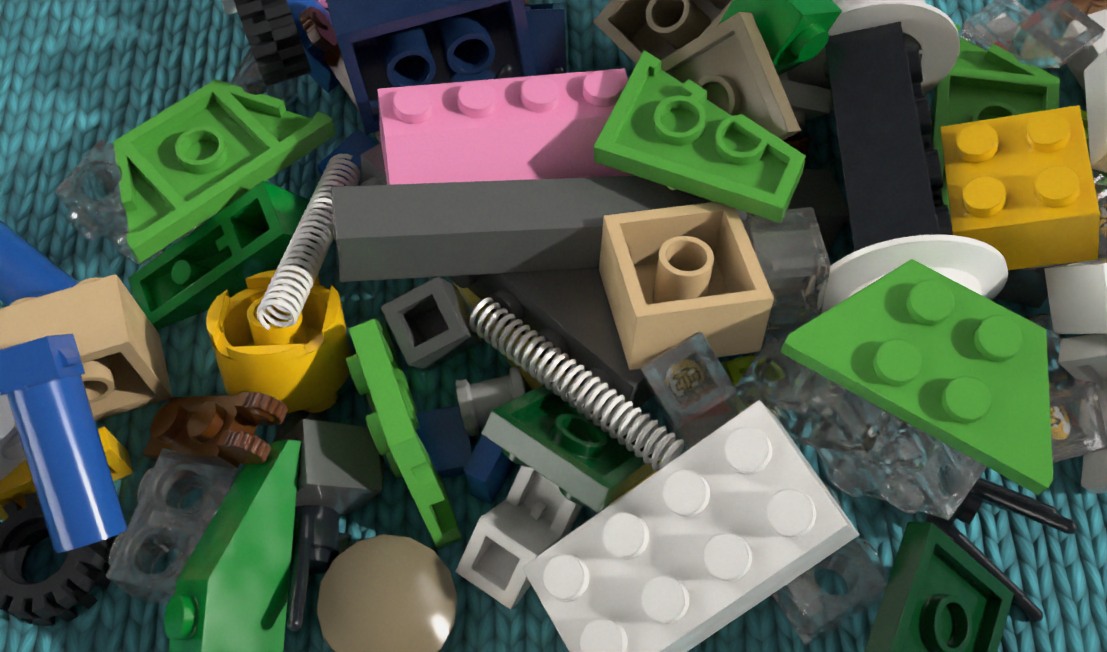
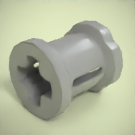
(481, 398)

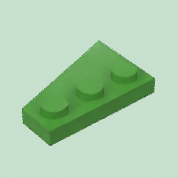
(690, 144)

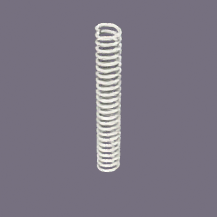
(295, 249)
(648, 433)

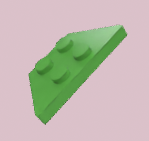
(985, 88)
(204, 158)
(943, 366)
(393, 426)

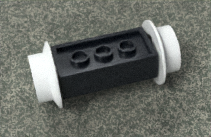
(877, 70)

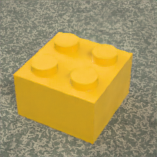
(1024, 187)

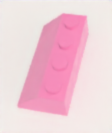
(498, 128)

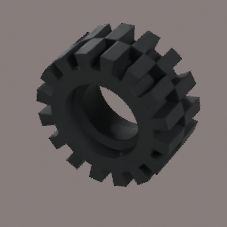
(273, 39)
(63, 589)

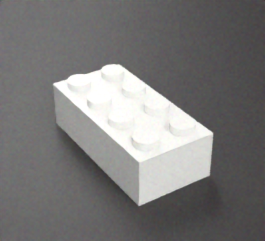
(692, 543)

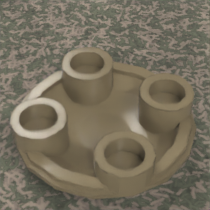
(387, 598)

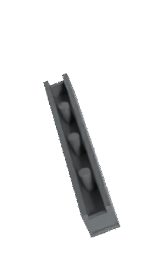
(514, 223)

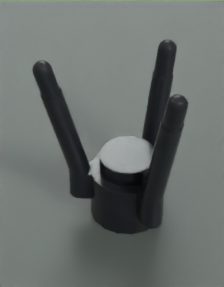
(1012, 501)
(313, 547)

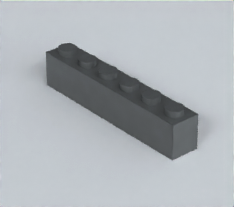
(558, 304)

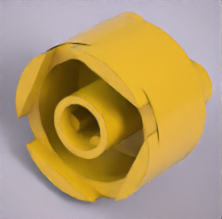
(293, 363)

